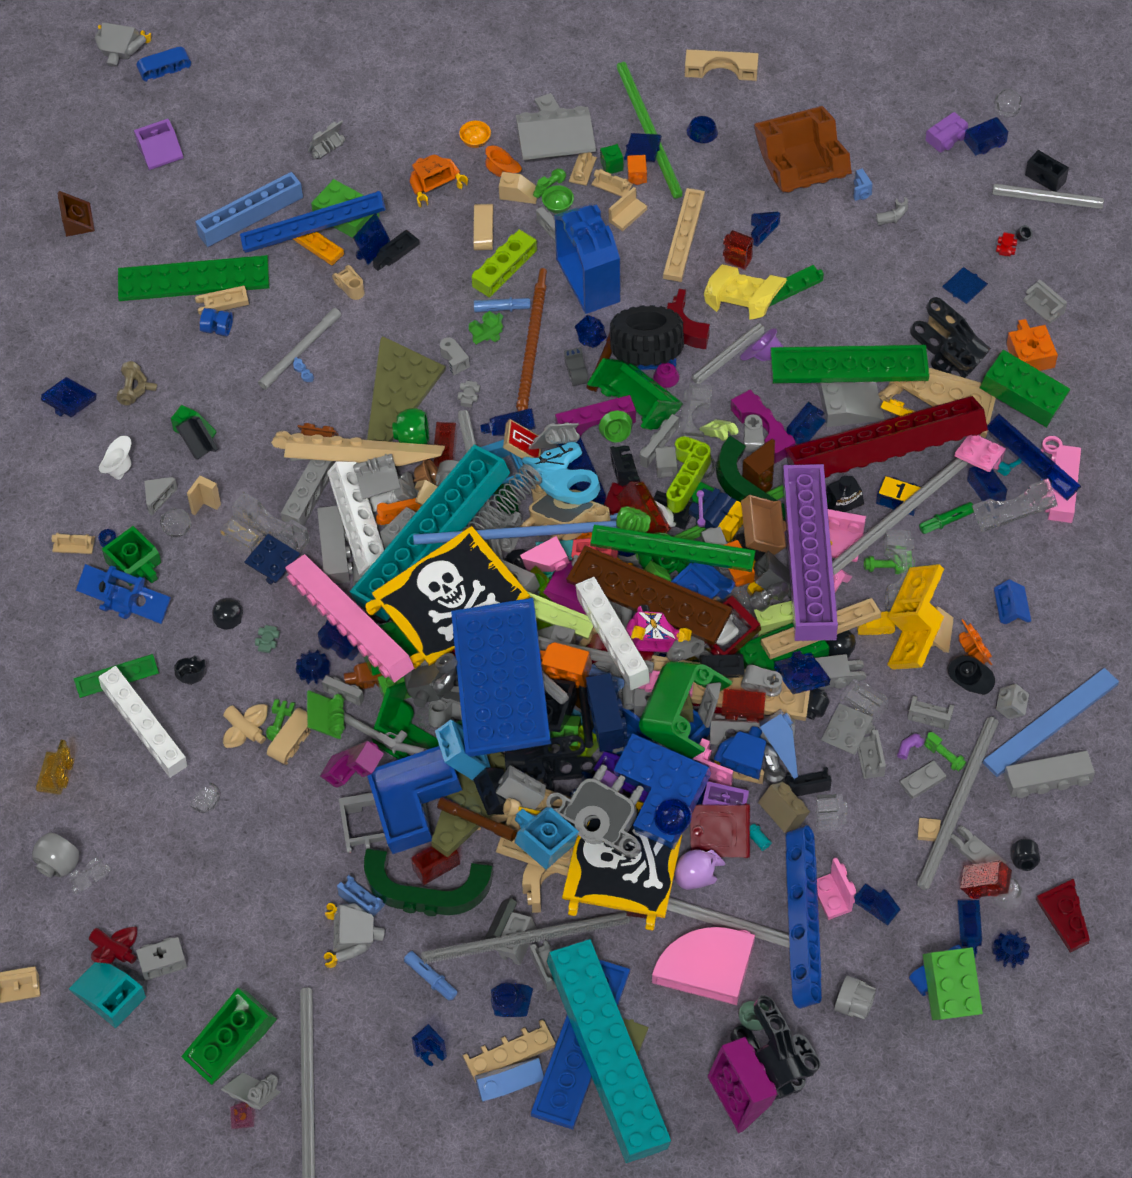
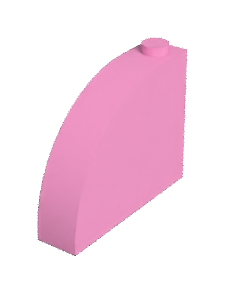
(707, 963)

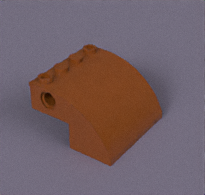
(802, 149)

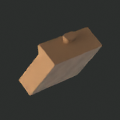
(763, 524)

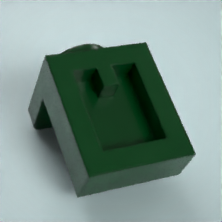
(505, 495)

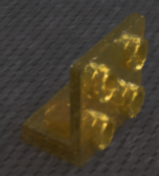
(55, 769)

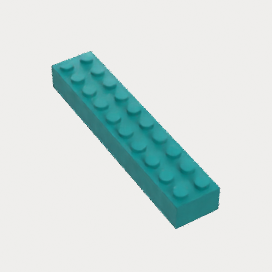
(446, 510)
(608, 1051)

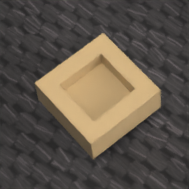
(928, 829)

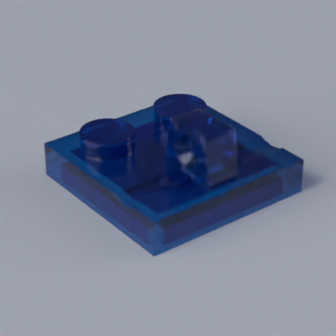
(68, 397)
(802, 672)

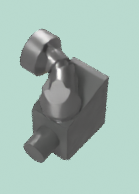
(773, 578)
(432, 681)

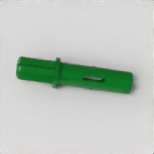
(941, 520)

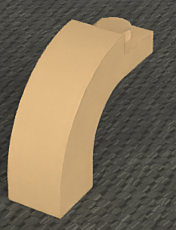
(532, 881)

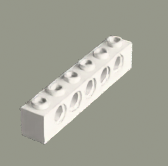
(356, 516)
(612, 633)
(142, 721)

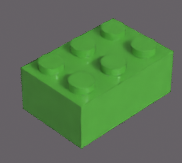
(335, 194)
(952, 983)

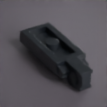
(395, 249)

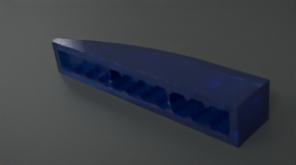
(1032, 457)

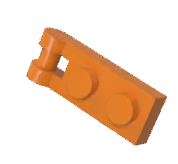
(388, 512)

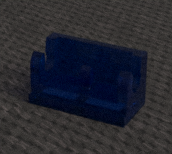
(806, 423)
(427, 1043)

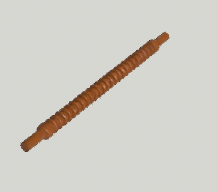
(532, 341)

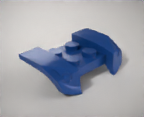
(704, 580)

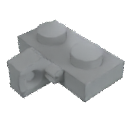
(407, 487)

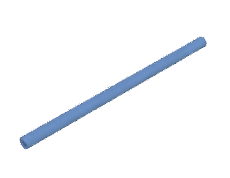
(515, 532)

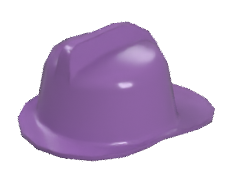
(762, 347)

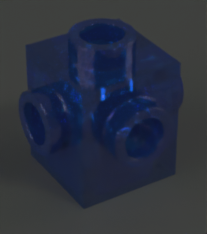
(590, 331)

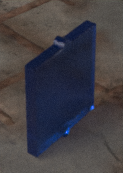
(643, 145)
(965, 285)

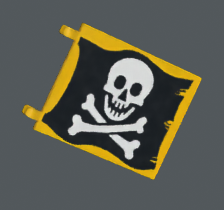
(449, 579)
(615, 881)

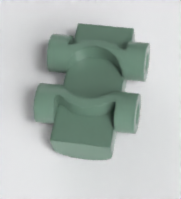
(267, 641)

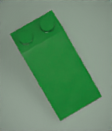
(229, 1035)

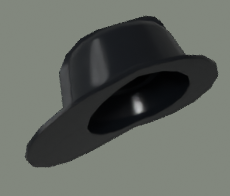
(971, 674)

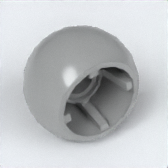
(54, 855)

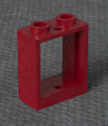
(747, 619)

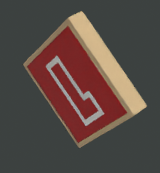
(518, 439)

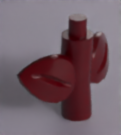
(113, 947)

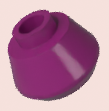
(666, 375)

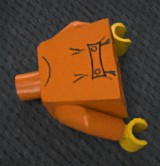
(431, 173)

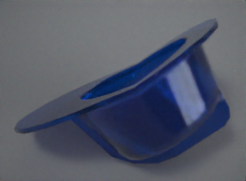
(511, 999)

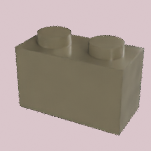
(784, 807)

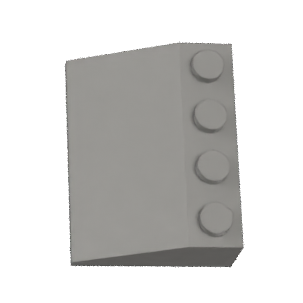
(555, 133)
(850, 403)

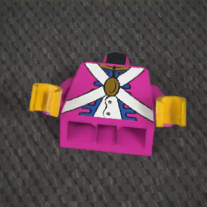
(653, 632)

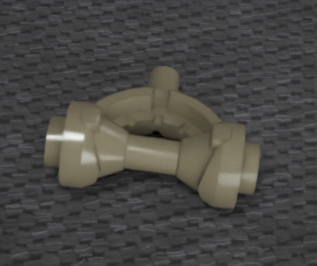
(132, 371)

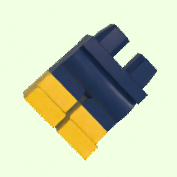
(719, 511)

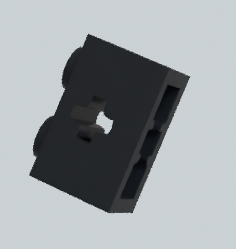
(1046, 171)

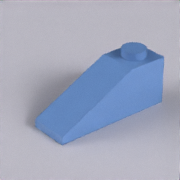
(780, 735)
(508, 1079)

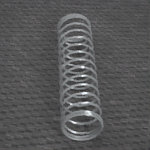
(526, 475)

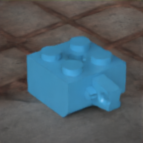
(545, 836)

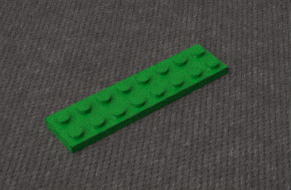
(192, 278)
(849, 364)

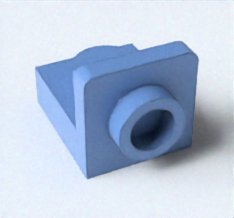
(863, 185)

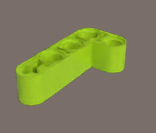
(696, 461)

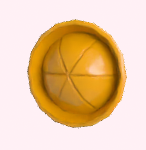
(475, 134)

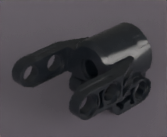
(960, 350)
(547, 766)
(781, 1055)

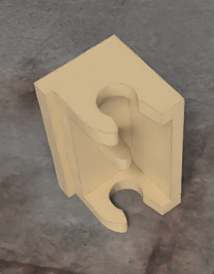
(19, 984)

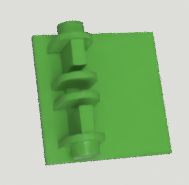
(325, 714)

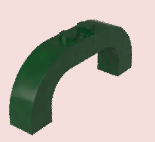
(731, 479)
(422, 899)

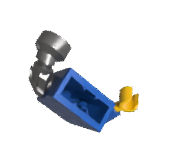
(746, 753)

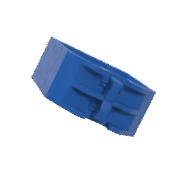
(588, 257)

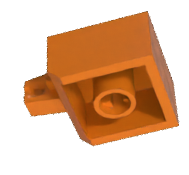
(1032, 346)
(566, 663)

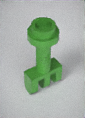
(557, 175)
(870, 564)
(281, 712)
(934, 744)

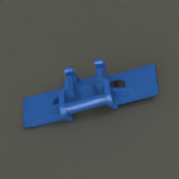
(120, 599)

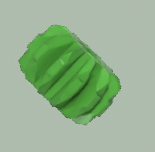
(633, 519)

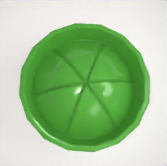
(557, 198)
(615, 426)

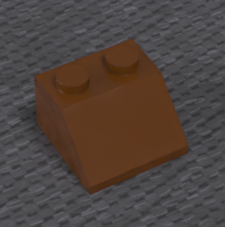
(759, 466)

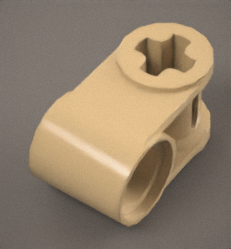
(350, 283)

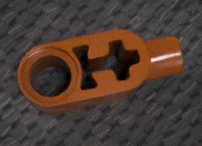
(361, 677)

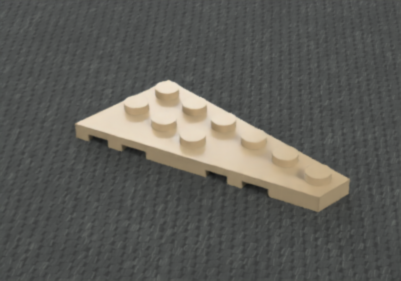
(946, 388)

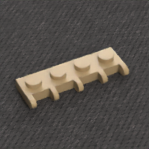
(511, 1052)

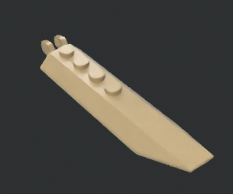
(351, 450)

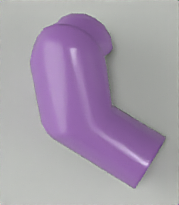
(907, 743)

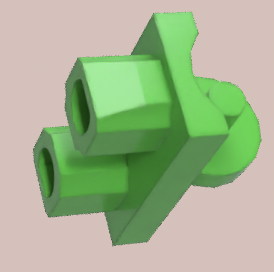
(489, 329)

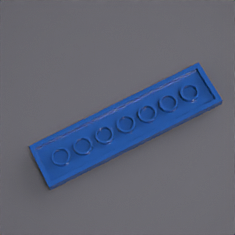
(567, 1073)

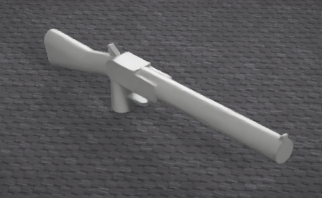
(393, 744)

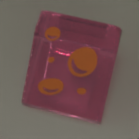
(241, 1116)

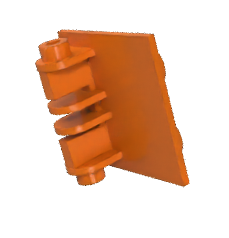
(973, 644)

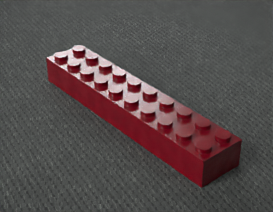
(892, 437)

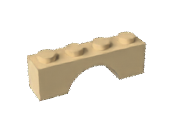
(701, 61)

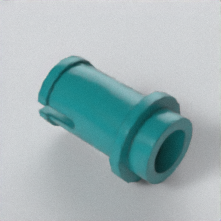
(759, 837)

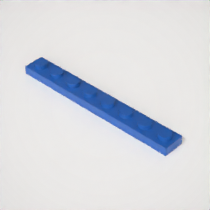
(312, 222)

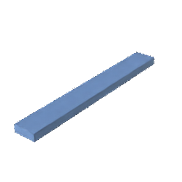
(1050, 722)

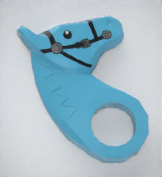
(558, 478)

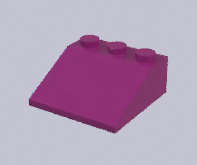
(562, 592)
(741, 1083)

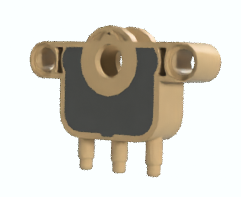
(549, 511)

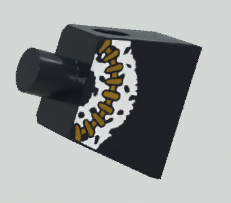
(844, 494)

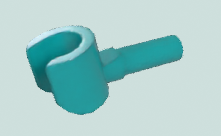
(1005, 469)

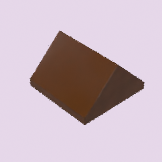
(75, 214)

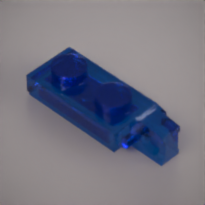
(498, 423)
(970, 924)

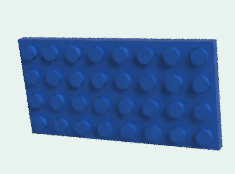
(500, 677)

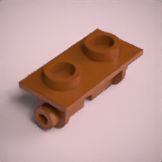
(310, 430)

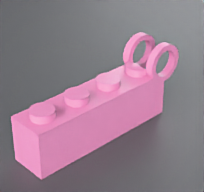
(1067, 459)

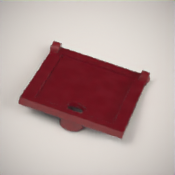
(724, 829)

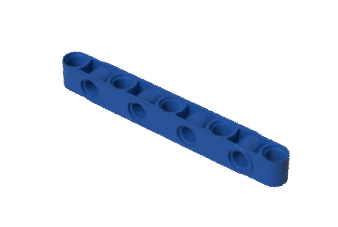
(803, 917)

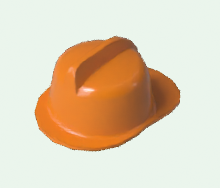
(500, 161)

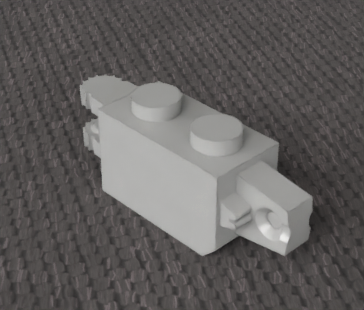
(839, 669)

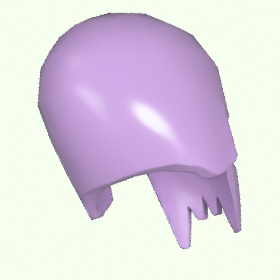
(696, 869)

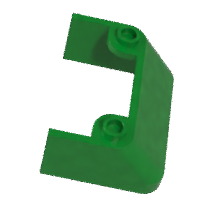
(648, 396)
(662, 712)
(397, 716)

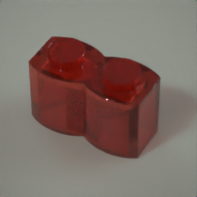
(738, 249)

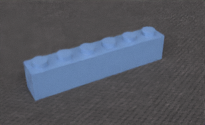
(249, 209)

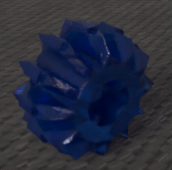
(309, 673)
(1004, 952)

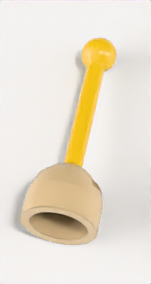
(512, 807)

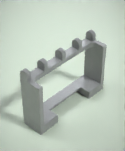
(354, 804)

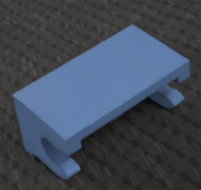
(355, 893)

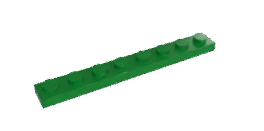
(672, 548)

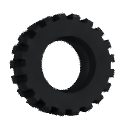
(646, 335)

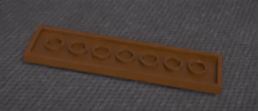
(635, 587)

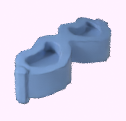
(301, 368)

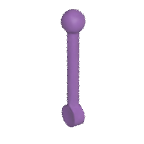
(701, 522)

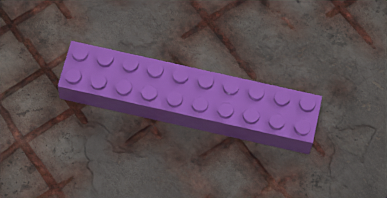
(809, 553)

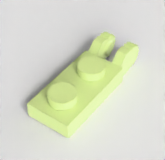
(719, 429)

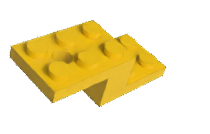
(915, 617)

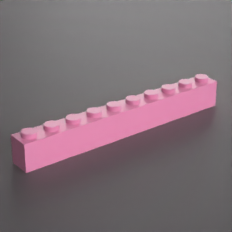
(349, 619)

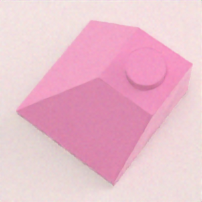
(546, 556)

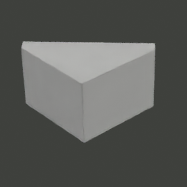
(158, 492)

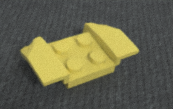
(742, 290)

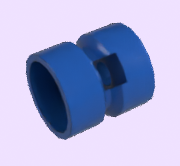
(218, 322)

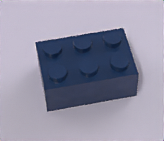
(606, 712)

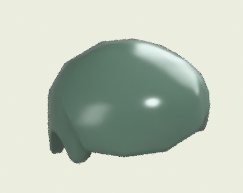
(746, 1016)

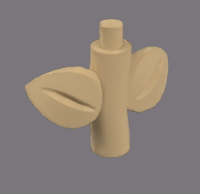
(244, 726)

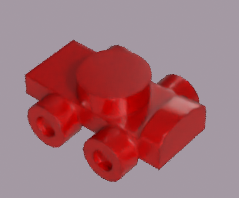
(1006, 242)

